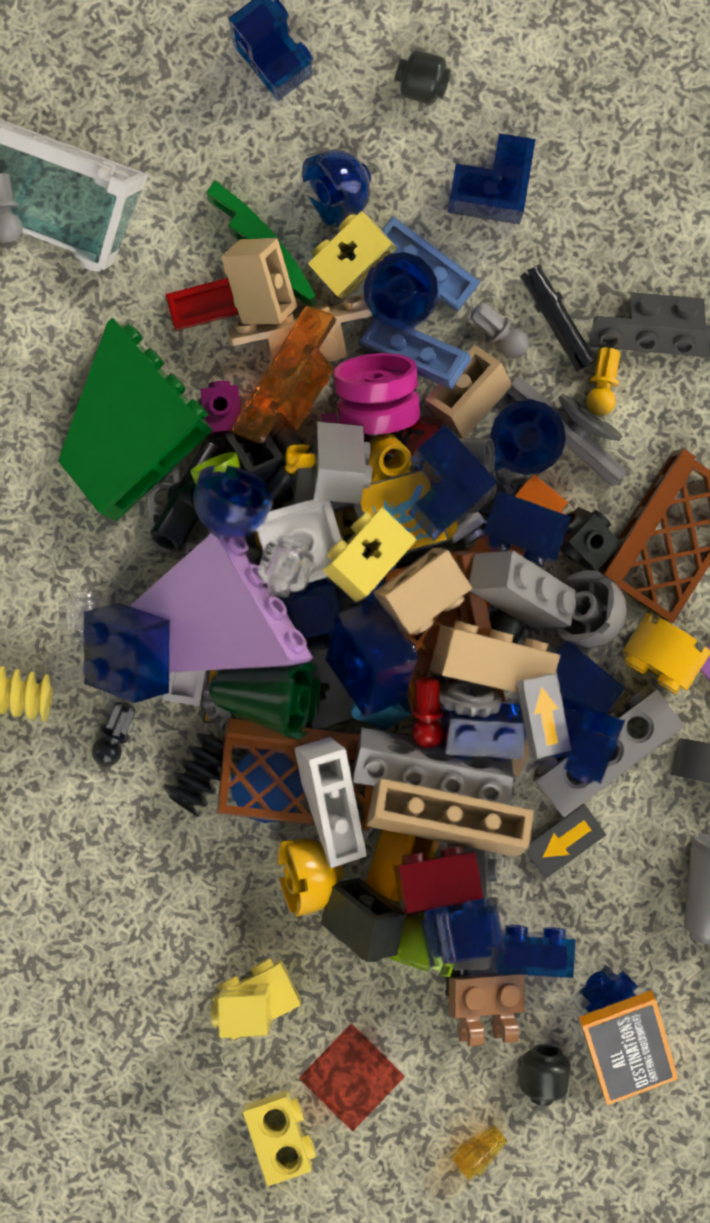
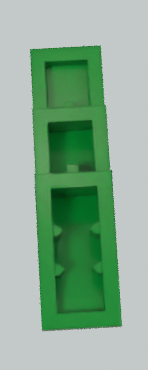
(248, 225)

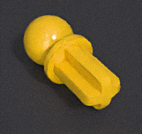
(601, 399)

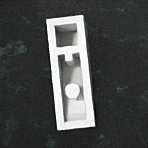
(331, 800)

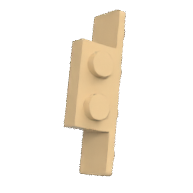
(332, 347)

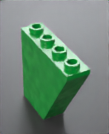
(128, 424)

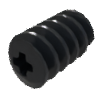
(198, 773)

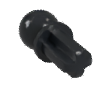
(107, 750)

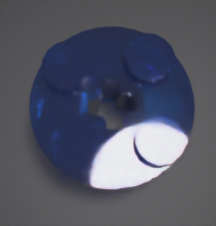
(463, 933)

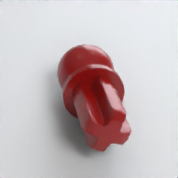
(427, 731)

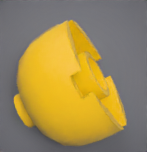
(307, 875)

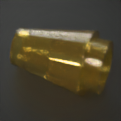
(478, 1152)

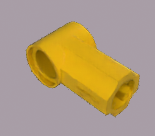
(394, 467)

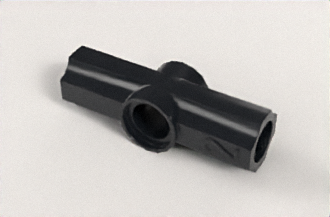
(179, 514)

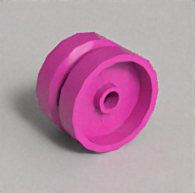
(377, 392)

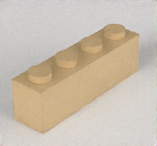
(450, 818)

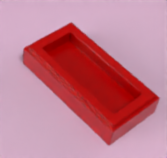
(201, 304)

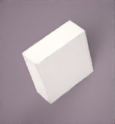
(186, 687)

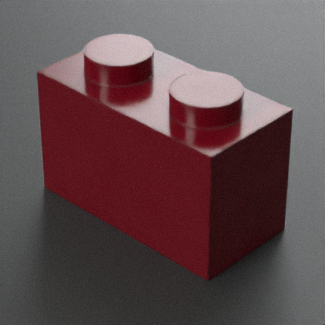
(437, 880)

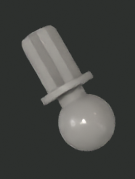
(10, 224)
(512, 341)

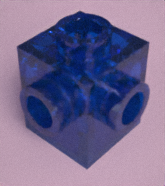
(607, 988)

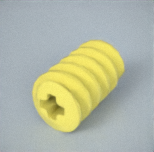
(25, 695)

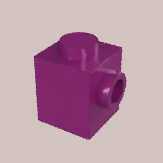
(222, 405)

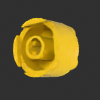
(666, 653)

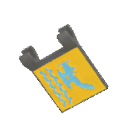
(397, 497)

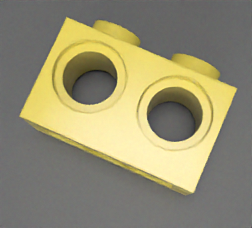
(242, 1011)
(269, 1138)

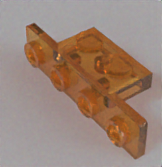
(291, 379)

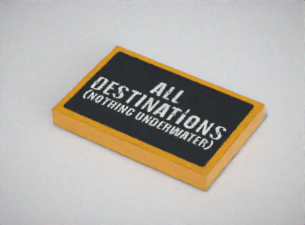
(628, 1047)

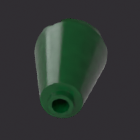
(270, 696)

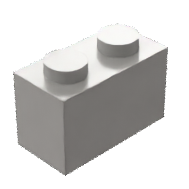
(340, 463)

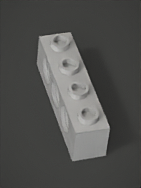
(659, 725)
(403, 761)

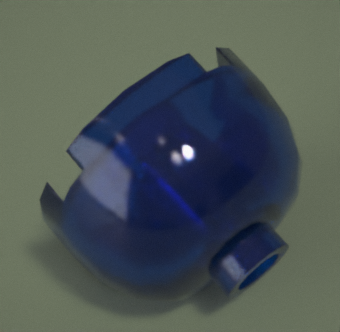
(334, 178)
(401, 291)
(528, 437)
(231, 501)

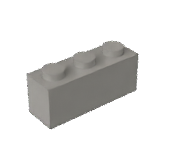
(522, 589)

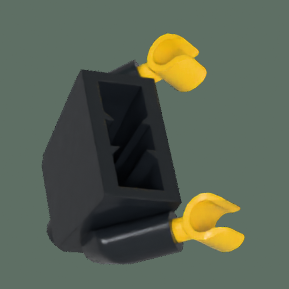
(269, 464)

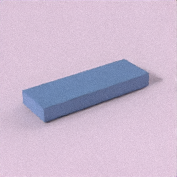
(453, 281)
(433, 357)

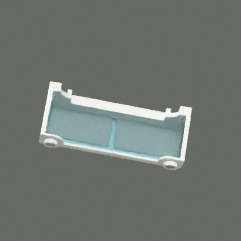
(69, 194)

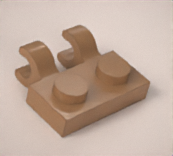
(484, 996)

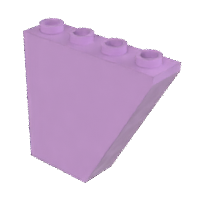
(222, 612)

